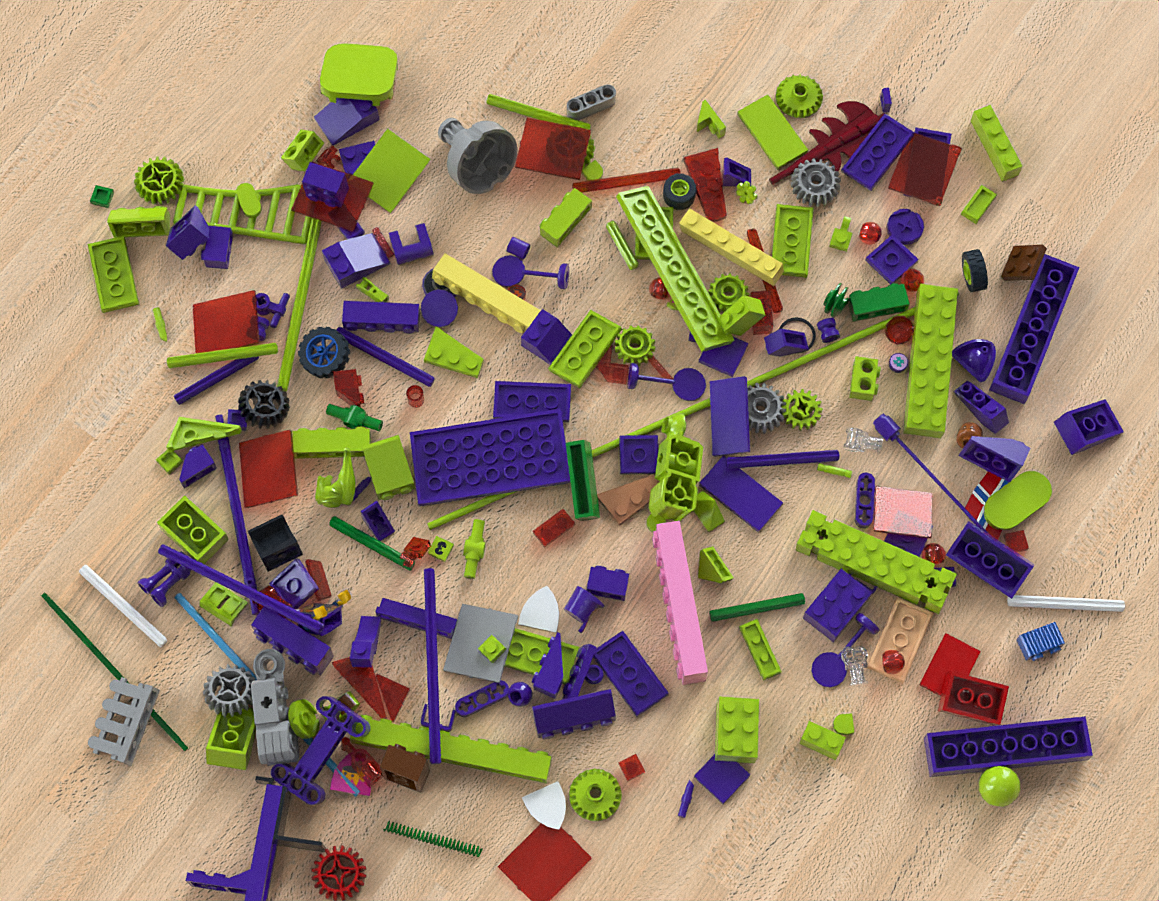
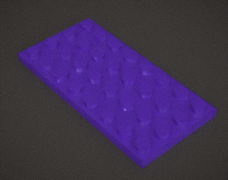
(489, 457)

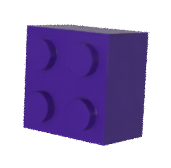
(325, 185)

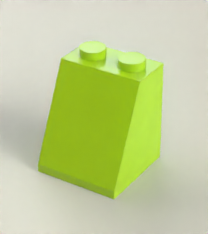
(388, 468)

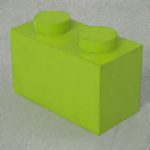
(742, 315)
(822, 740)

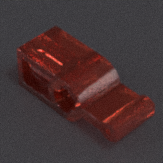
(368, 770)

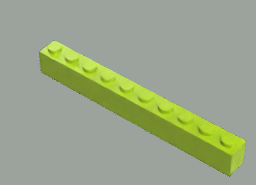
(458, 750)

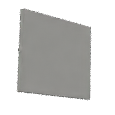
(471, 631)

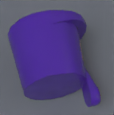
(582, 606)

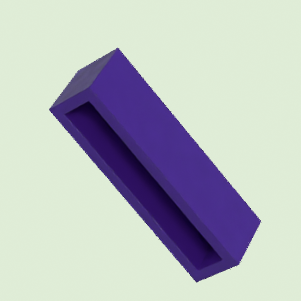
(381, 316)

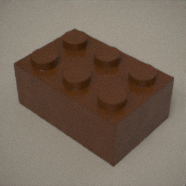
(405, 767)

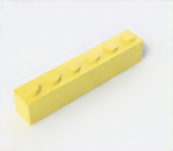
(731, 247)
(484, 293)

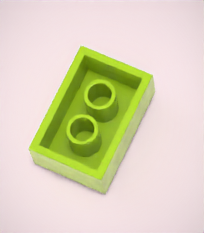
(192, 530)
(737, 729)

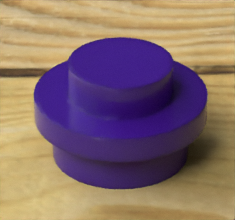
(594, 674)

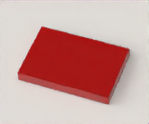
(950, 656)

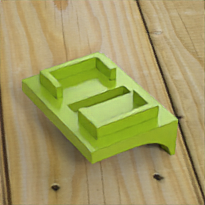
(229, 610)

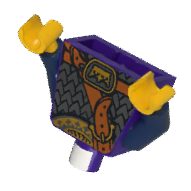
(327, 614)

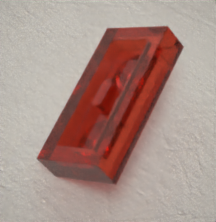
(553, 528)

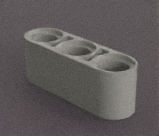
(597, 96)

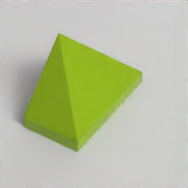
(708, 511)
(712, 567)

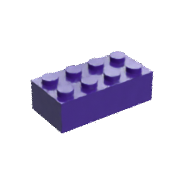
(292, 640)

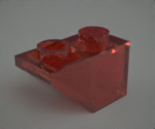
(347, 387)

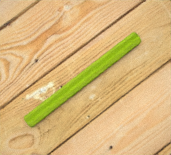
(533, 112)
(222, 355)

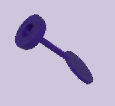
(511, 271)
(687, 383)
(828, 667)

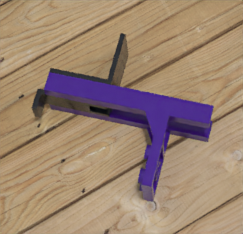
(257, 880)

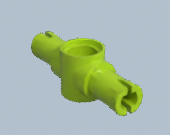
(474, 549)

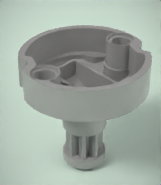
(478, 154)

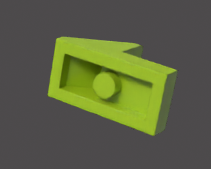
(710, 118)

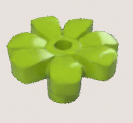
(746, 192)

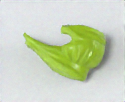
(342, 490)

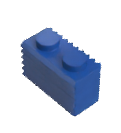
(1041, 641)

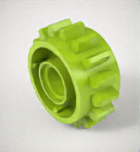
(727, 284)
(638, 336)

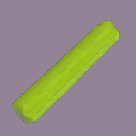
(622, 245)

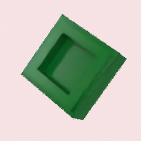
(102, 196)

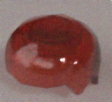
(899, 330)

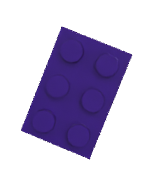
(837, 605)

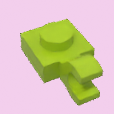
(841, 237)

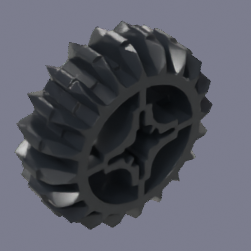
(263, 394)

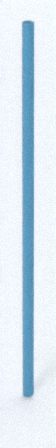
(236, 660)

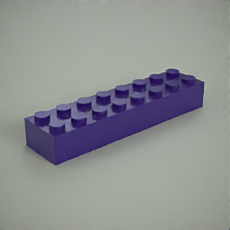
(1034, 329)
(1008, 746)

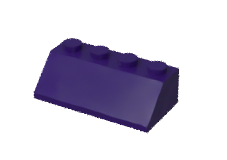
(990, 559)
(573, 714)

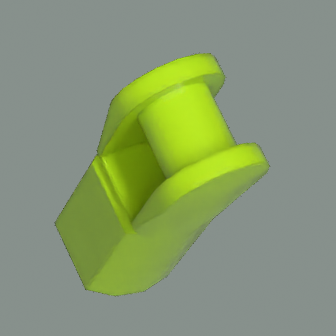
(374, 292)

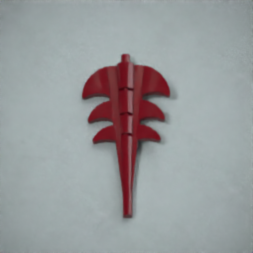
(843, 137)

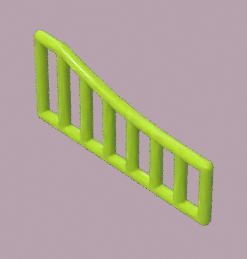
(249, 231)

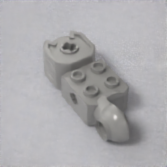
(274, 734)

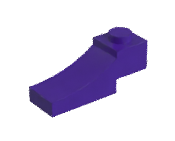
(365, 642)

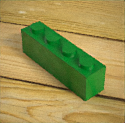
(582, 480)

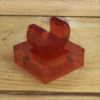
(327, 155)

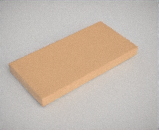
(901, 633)

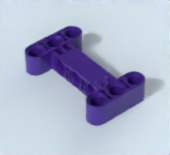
(320, 750)

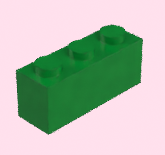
(878, 302)

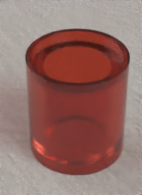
(415, 389)

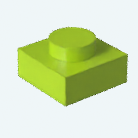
(492, 649)

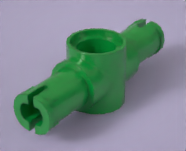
(354, 417)

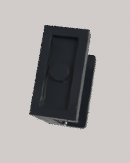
(275, 543)

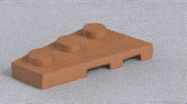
(627, 499)

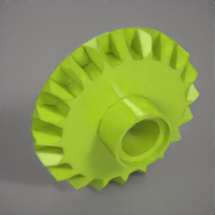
(799, 105)
(595, 808)

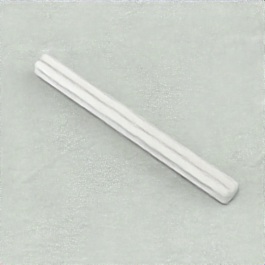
(1066, 603)
(123, 606)

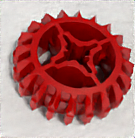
(342, 890)

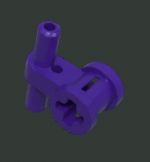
(270, 307)

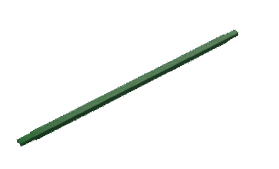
(108, 665)

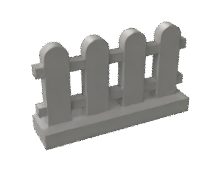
(136, 720)

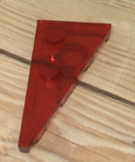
(363, 682)

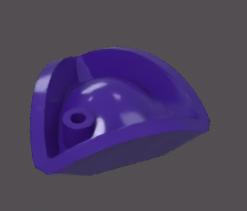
(976, 357)

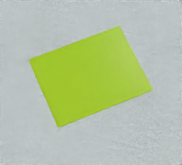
(392, 168)

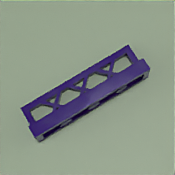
(414, 617)

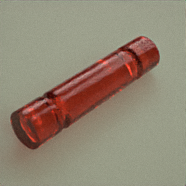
(382, 241)
(660, 369)

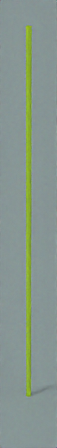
(690, 410)

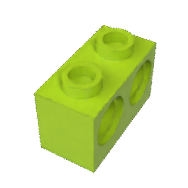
(302, 150)
(860, 378)

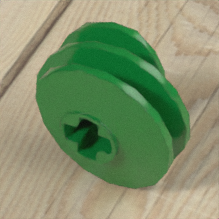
(836, 302)

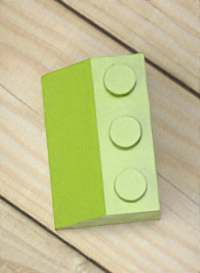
(139, 222)

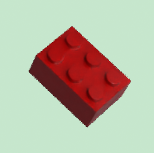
(973, 698)

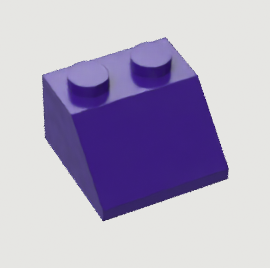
(188, 233)
(545, 337)

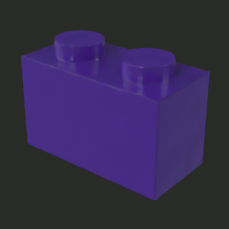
(218, 248)
(608, 583)

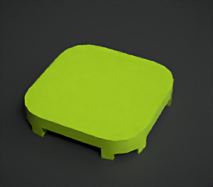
(358, 73)

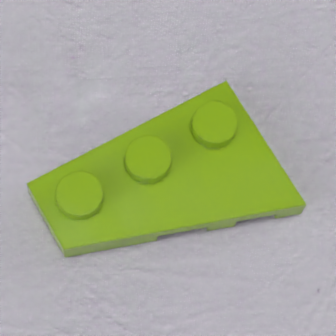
(452, 355)

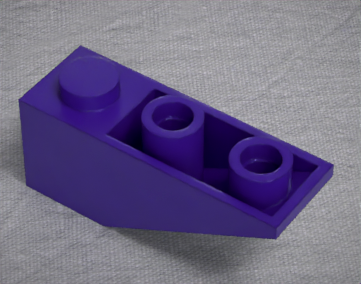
(983, 407)
(550, 677)

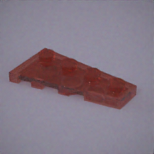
(705, 171)

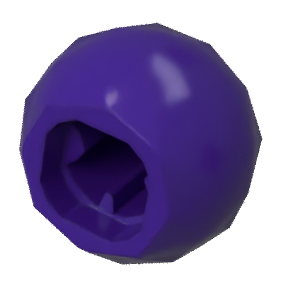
(520, 694)

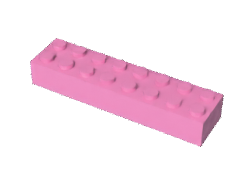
(681, 603)

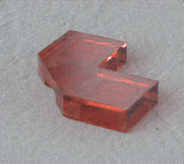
(612, 372)

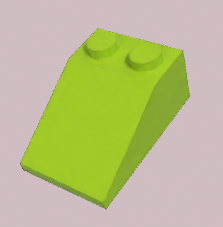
(231, 740)

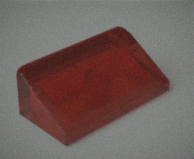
(317, 573)

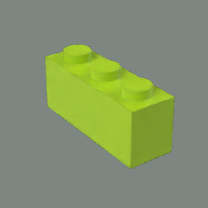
(565, 217)

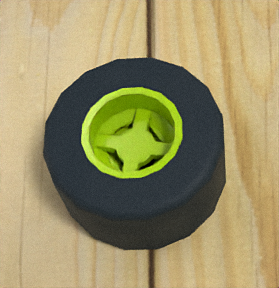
(677, 185)

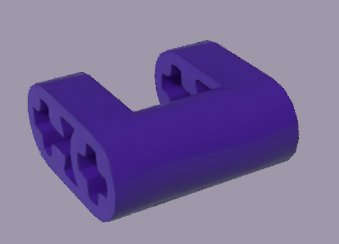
(412, 251)

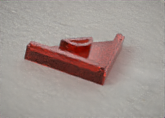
(393, 695)

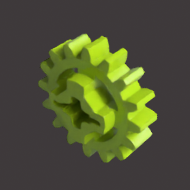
(805, 402)

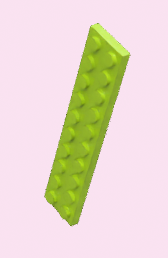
(674, 268)

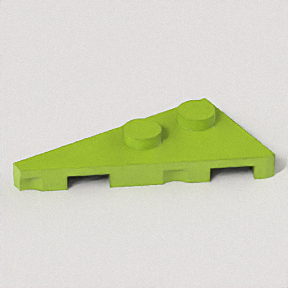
(193, 432)

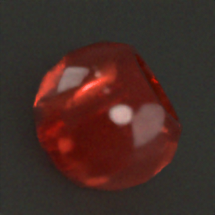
(870, 233)
(912, 279)
(658, 290)
(934, 553)
(893, 662)

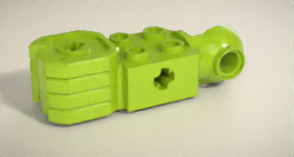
(677, 470)

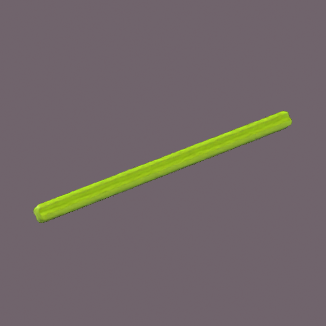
(299, 304)

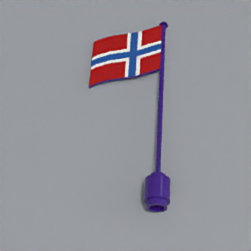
(975, 506)

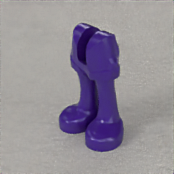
(158, 594)

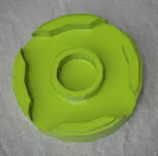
(303, 719)

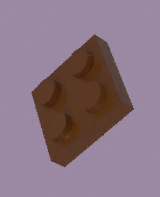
(1023, 262)

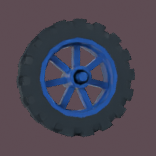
(309, 343)

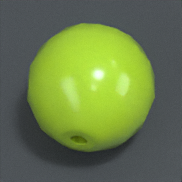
(999, 786)

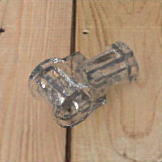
(861, 441)
(855, 664)

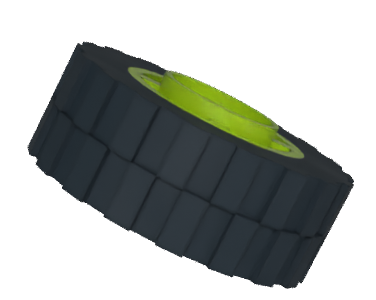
(974, 270)

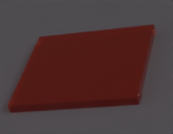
(903, 512)

